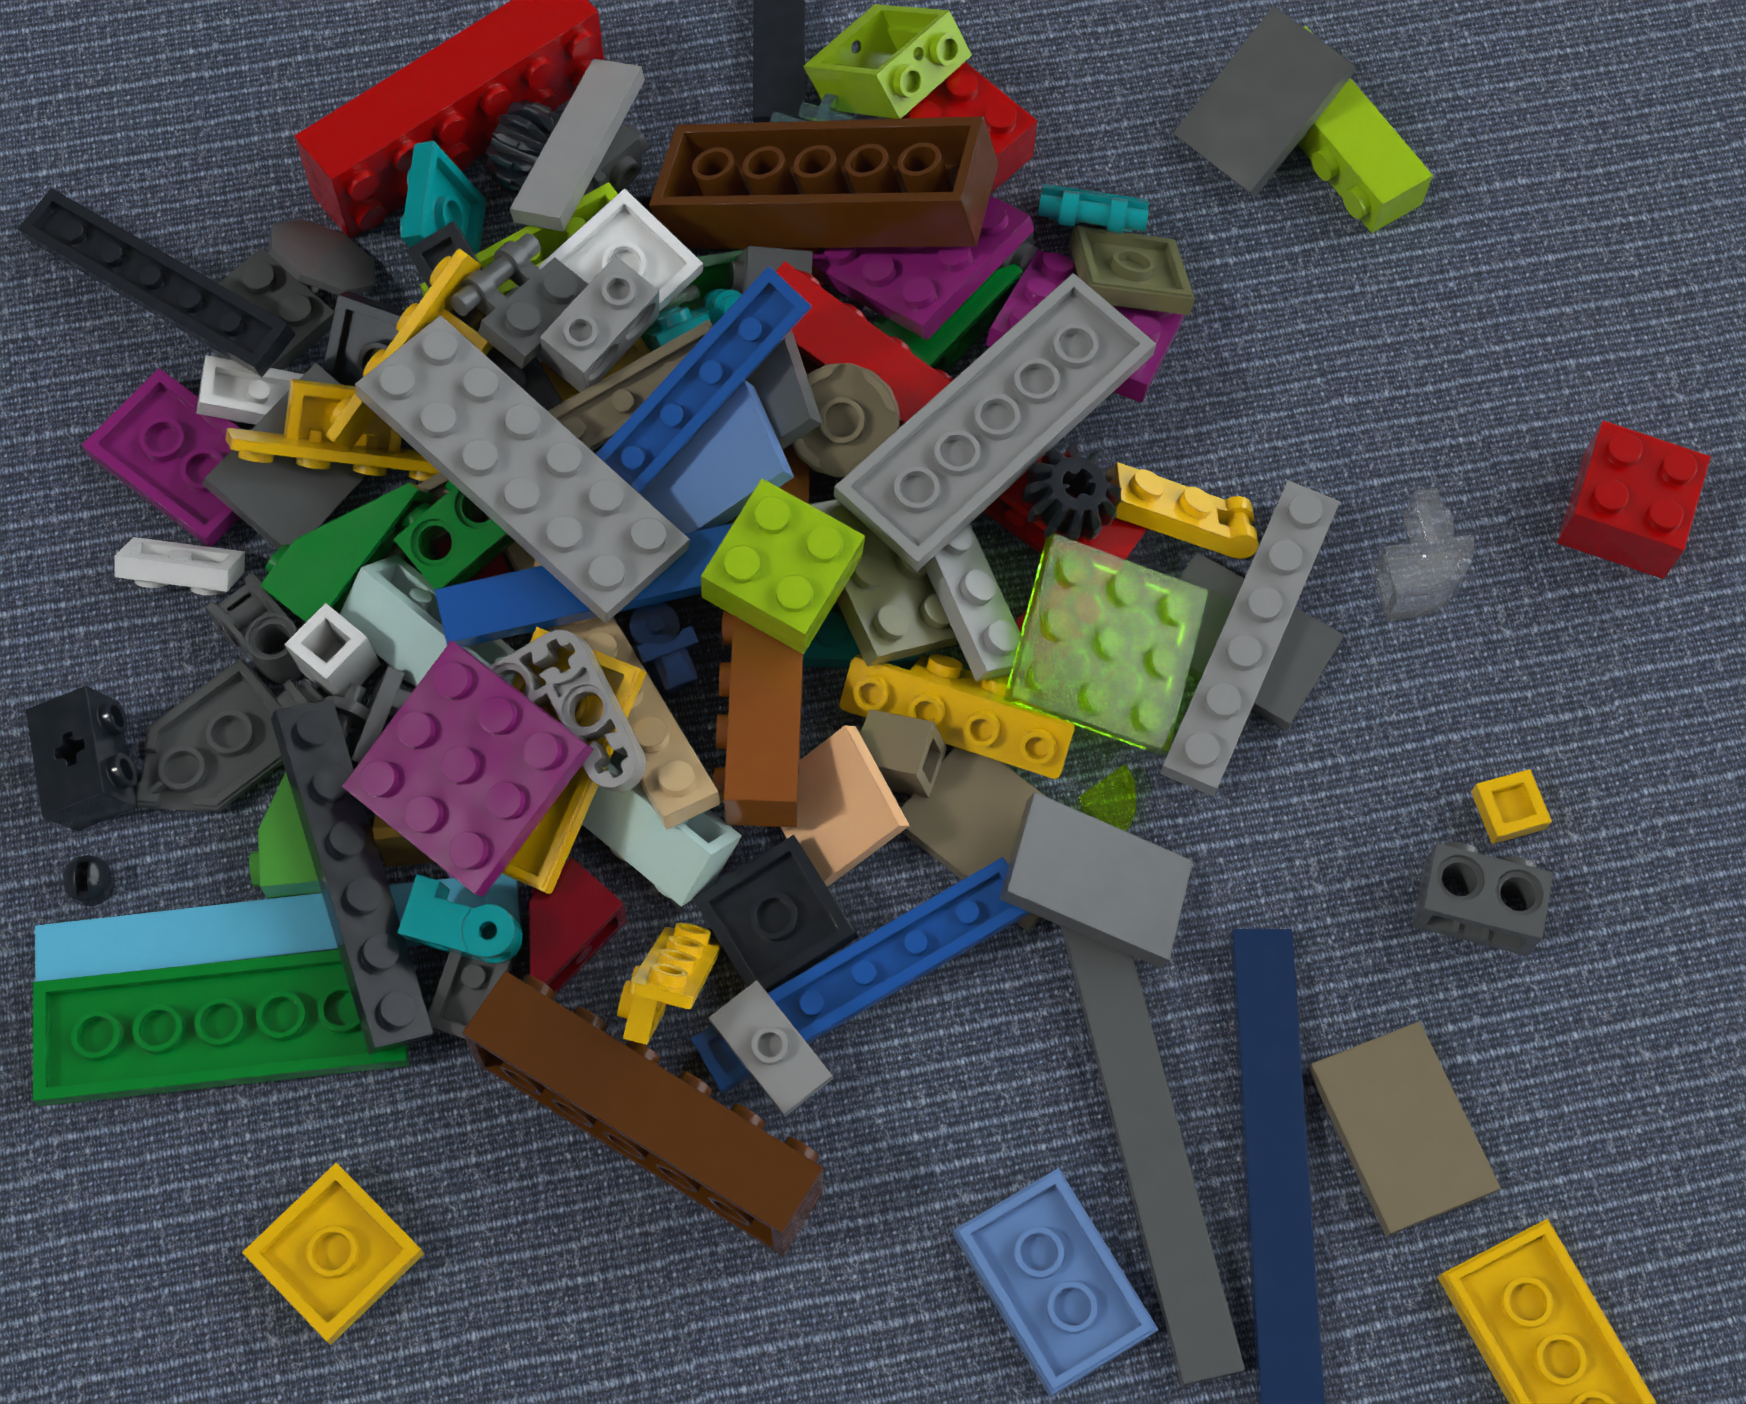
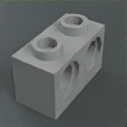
(600, 325)

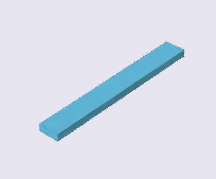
(217, 932)

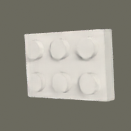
(638, 240)

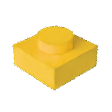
(1511, 806)

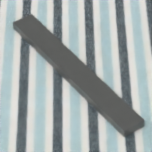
(1154, 1162)

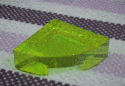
(1112, 799)

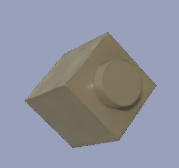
(904, 751)

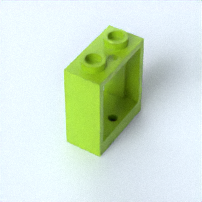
(897, 60)

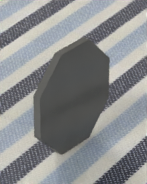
(321, 257)

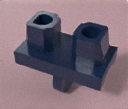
(662, 649)

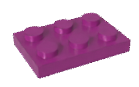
(166, 453)

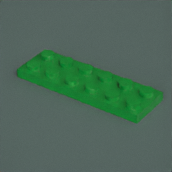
(197, 1028)

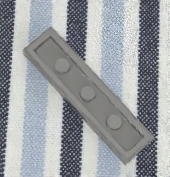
(577, 145)

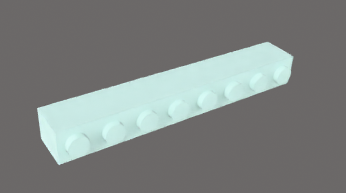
(404, 626)

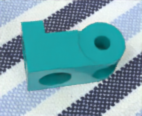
(478, 933)

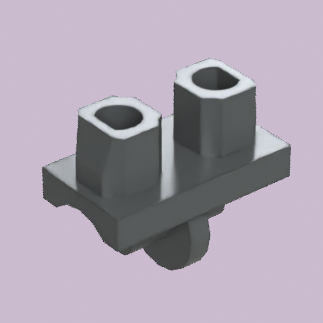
(383, 704)

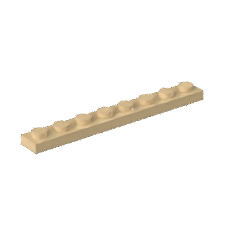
(673, 773)

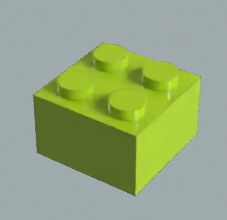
(782, 566)

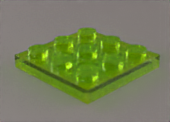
(1106, 644)

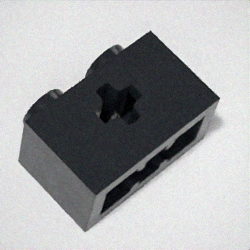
(81, 758)

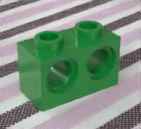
(472, 542)

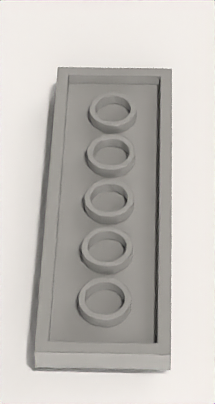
(994, 421)
(522, 468)

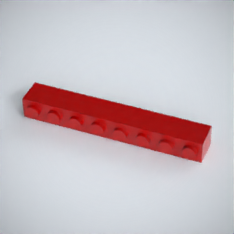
(841, 334)

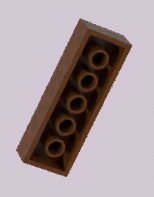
(827, 183)
(645, 1111)

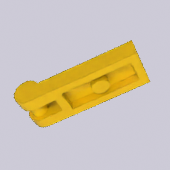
(1186, 512)

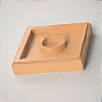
(843, 805)

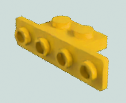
(352, 415)
(305, 437)
(964, 711)
(669, 975)

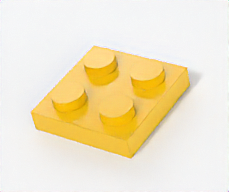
(333, 1253)

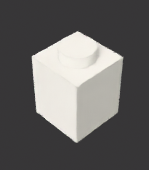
(332, 652)

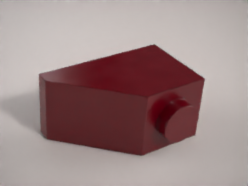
(571, 925)

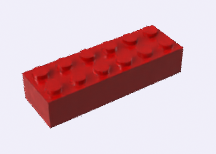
(447, 96)

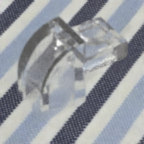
(1428, 571)

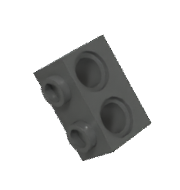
(1481, 913)

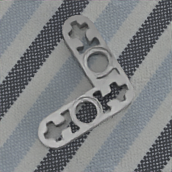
(565, 692)

